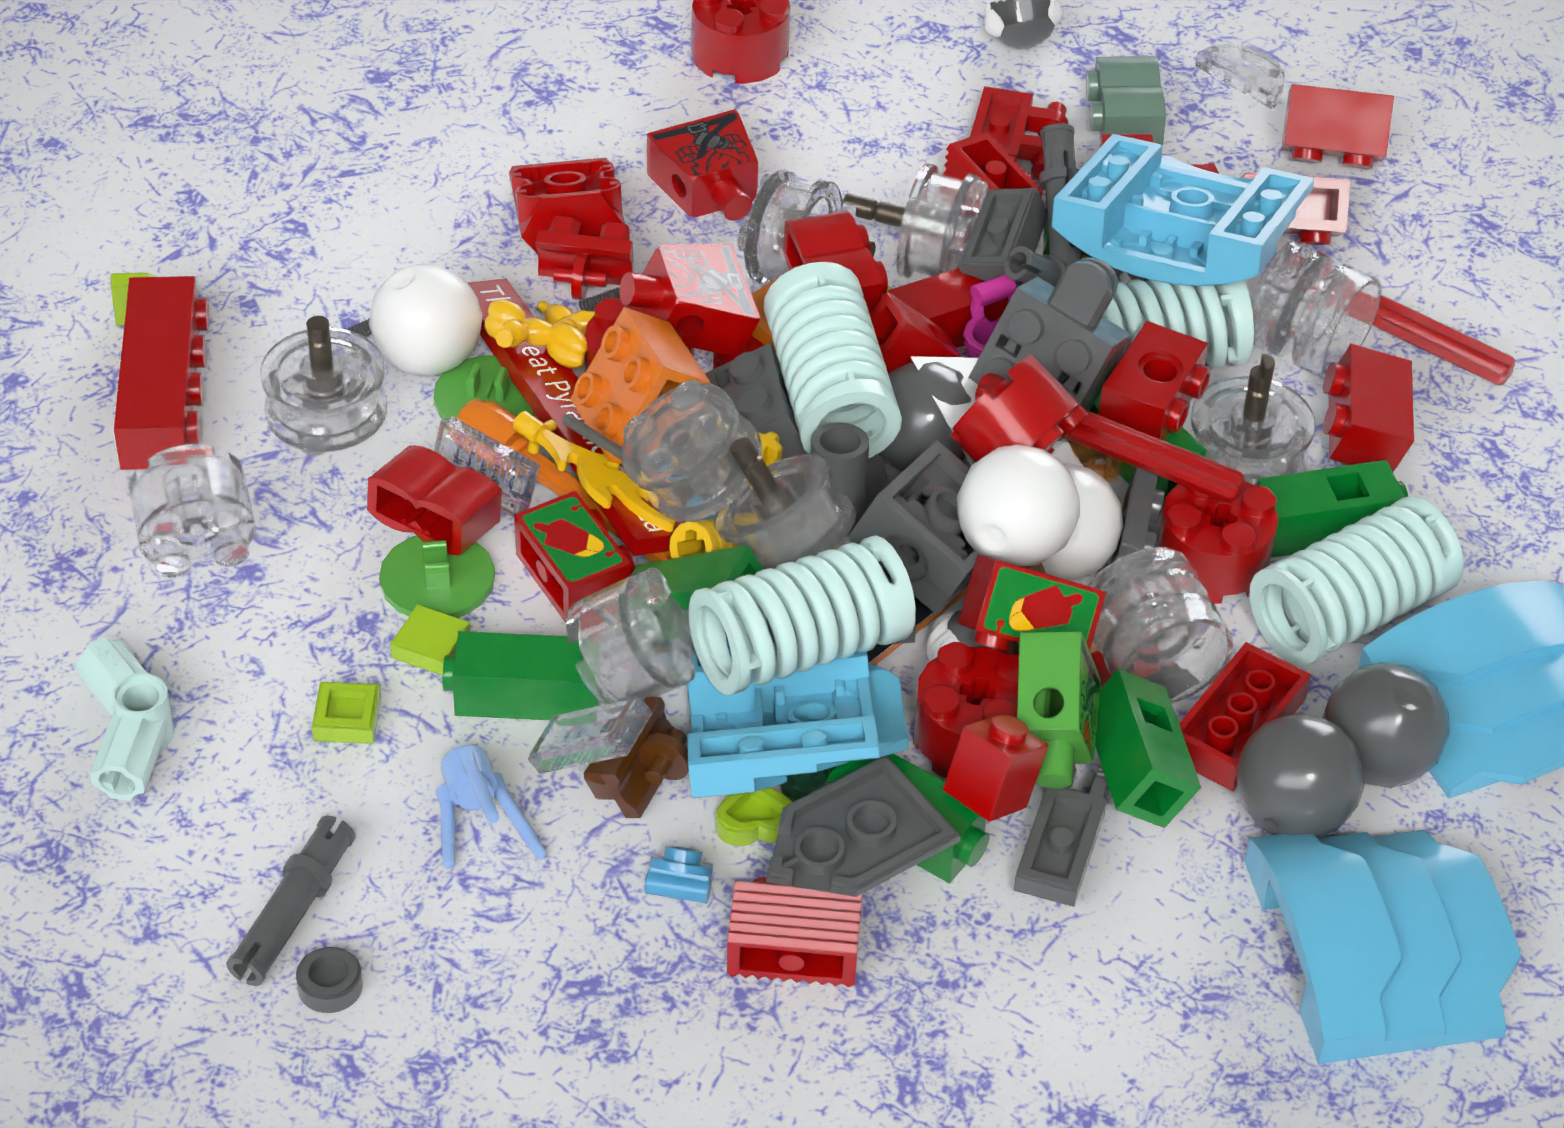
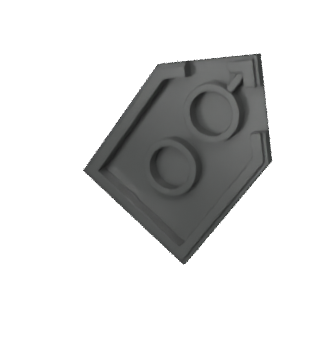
(857, 832)

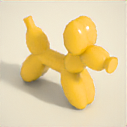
(560, 331)

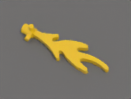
(594, 470)

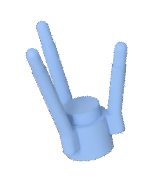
(472, 786)

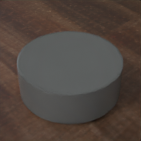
(329, 979)

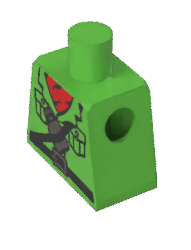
(1059, 701)

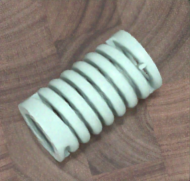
(1191, 311)
(830, 354)
(1356, 580)
(818, 620)

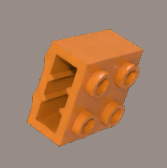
(632, 368)

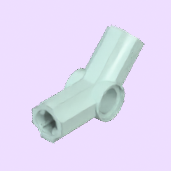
(138, 714)

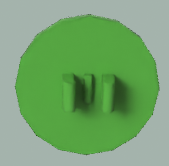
(477, 379)
(431, 578)

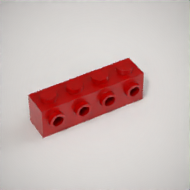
(159, 368)

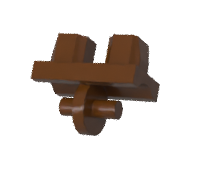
(636, 777)

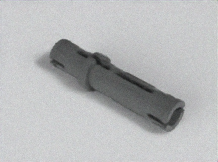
(1058, 171)
(304, 879)

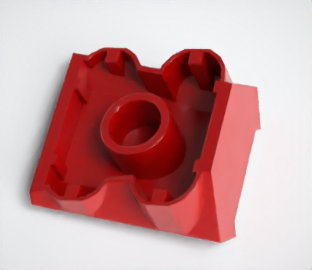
(567, 189)

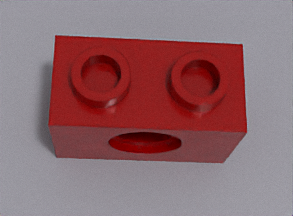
(1156, 381)

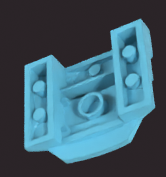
(1173, 218)
(1499, 675)
(792, 725)
(1392, 938)

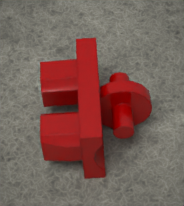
(584, 258)

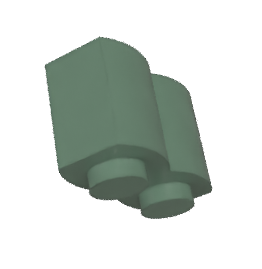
(1126, 96)

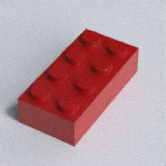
(1236, 704)

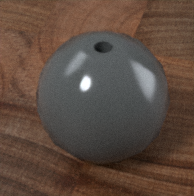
(921, 416)
(1392, 720)
(1300, 776)

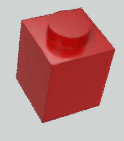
(995, 766)

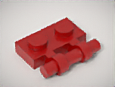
(1009, 116)

